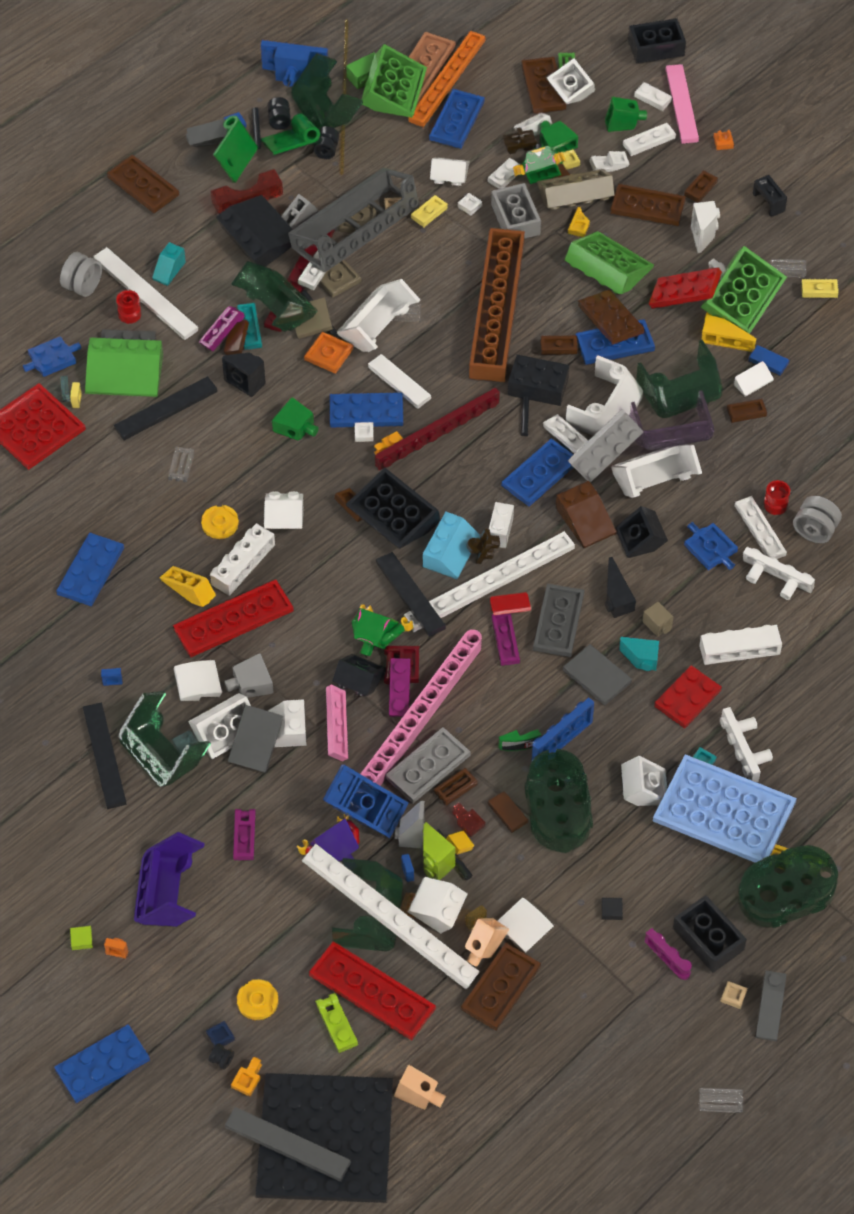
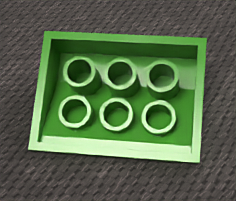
(393, 83)
(607, 262)
(744, 290)
(123, 367)

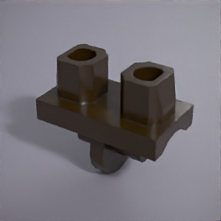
(519, 140)
(484, 545)

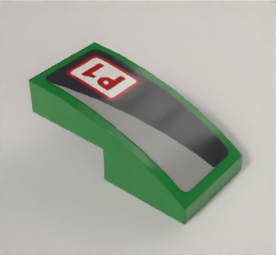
(514, 742)

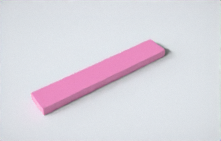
(682, 104)

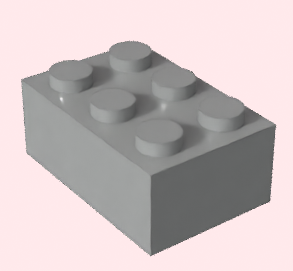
(516, 210)

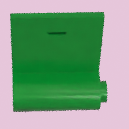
(301, 134)
(235, 149)

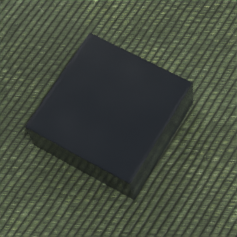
(612, 909)

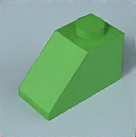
(359, 70)

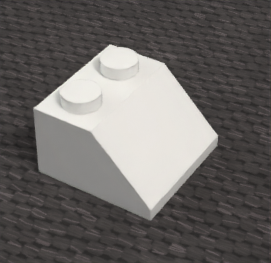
(571, 82)
(449, 170)
(704, 223)
(283, 511)
(293, 725)
(643, 782)
(437, 903)

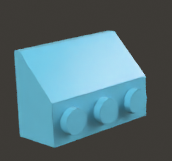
(447, 547)

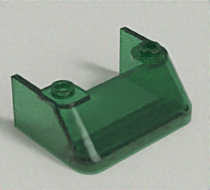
(312, 97)
(277, 294)
(681, 393)
(151, 748)
(368, 931)

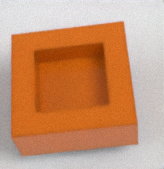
(116, 947)

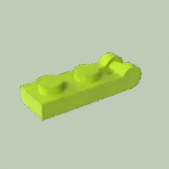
(337, 1023)

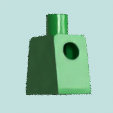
(623, 114)
(558, 136)
(294, 421)

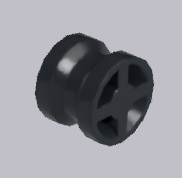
(221, 1056)

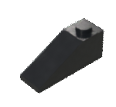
(619, 596)

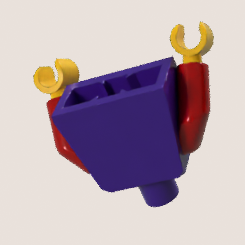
(337, 841)

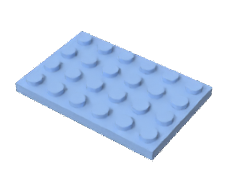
(724, 809)

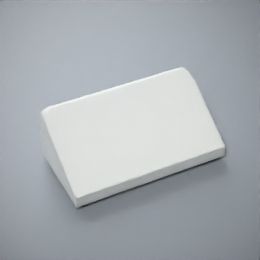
(534, 123)
(753, 379)

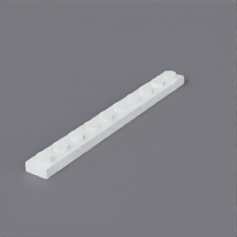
(498, 576)
(390, 916)

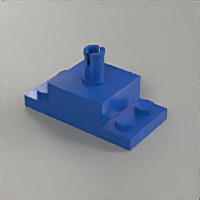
(288, 59)
(365, 801)

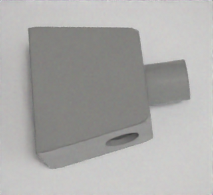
(251, 678)

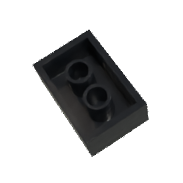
(656, 40)
(538, 380)
(709, 933)

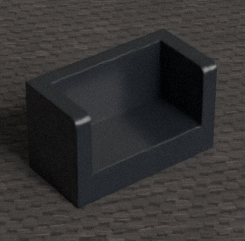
(771, 193)

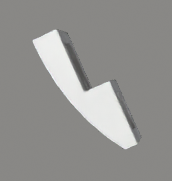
(613, 161)

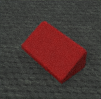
(510, 603)

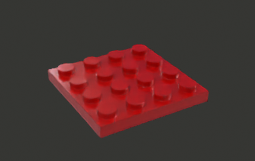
(36, 426)

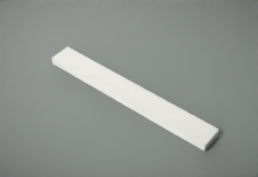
(147, 294)

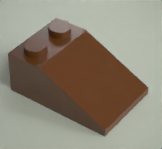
(585, 514)

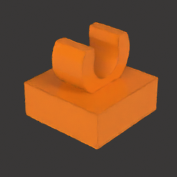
(723, 140)

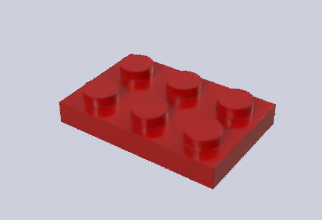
(688, 696)

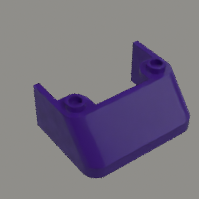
(161, 879)

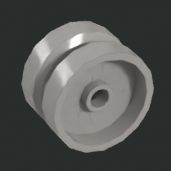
(81, 274)
(817, 519)

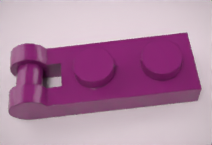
(221, 328)
(244, 834)
(668, 954)

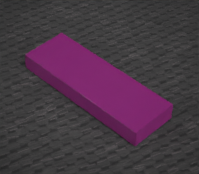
(505, 639)

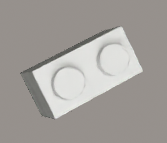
(502, 522)

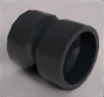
(279, 113)
(327, 143)

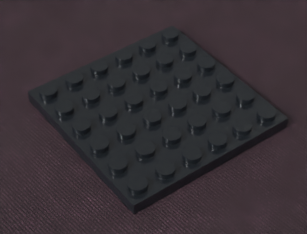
(338, 1114)

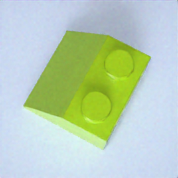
(438, 853)

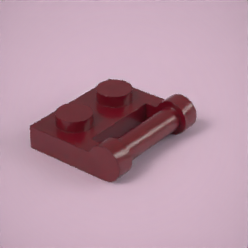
(405, 652)

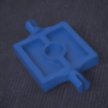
(51, 356)
(710, 546)

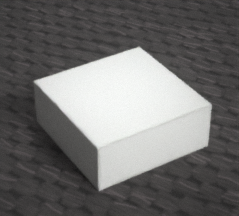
(469, 204)
(364, 432)

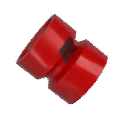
(128, 306)
(777, 497)

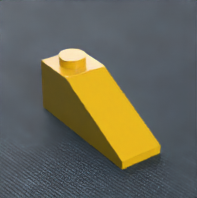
(724, 333)
(189, 585)

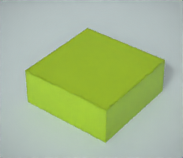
(81, 938)

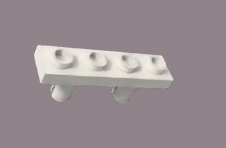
(774, 567)
(742, 751)

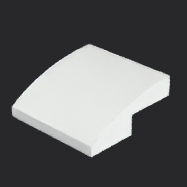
(197, 680)
(525, 925)

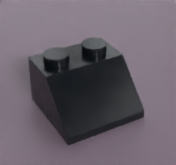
(244, 372)
(641, 532)
(358, 674)

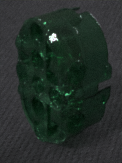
(574, 786)
(799, 864)

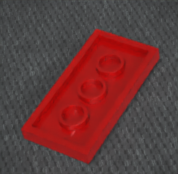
(685, 288)

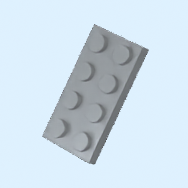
(605, 446)
(428, 765)

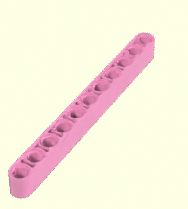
(424, 704)

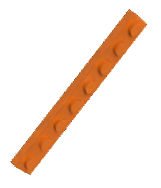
(447, 78)

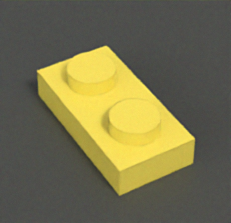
(429, 211)
(819, 288)

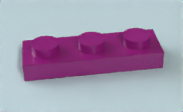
(399, 687)

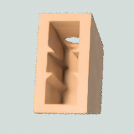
(485, 939)
(418, 1089)

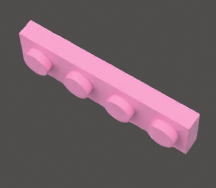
(336, 723)

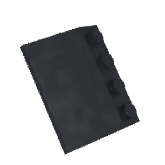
(256, 229)
(394, 509)

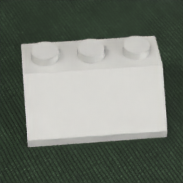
(220, 724)

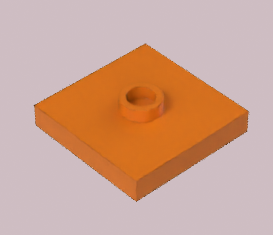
(328, 352)

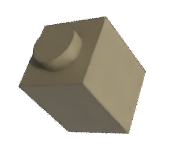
(658, 619)

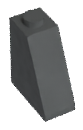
(206, 134)

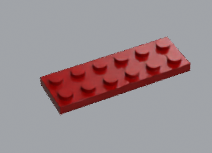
(233, 618)
(372, 990)

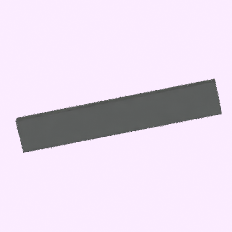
(287, 1144)

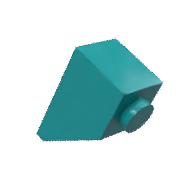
(169, 263)
(640, 652)

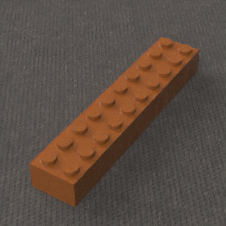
(497, 305)

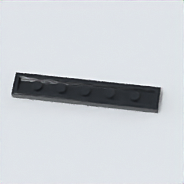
(165, 408)
(411, 594)
(104, 755)

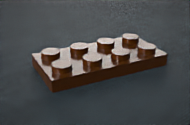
(541, 93)
(143, 183)
(648, 204)
(611, 316)
(501, 986)

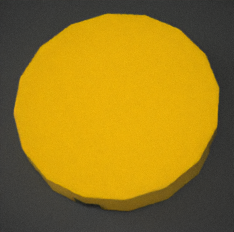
(220, 522)
(257, 1000)

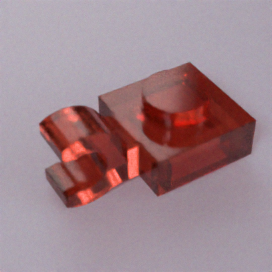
(468, 821)

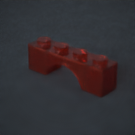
(267, 185)

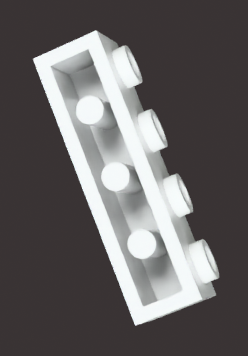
(242, 559)
(740, 644)

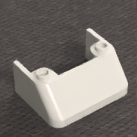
(376, 313)
(598, 415)
(656, 468)

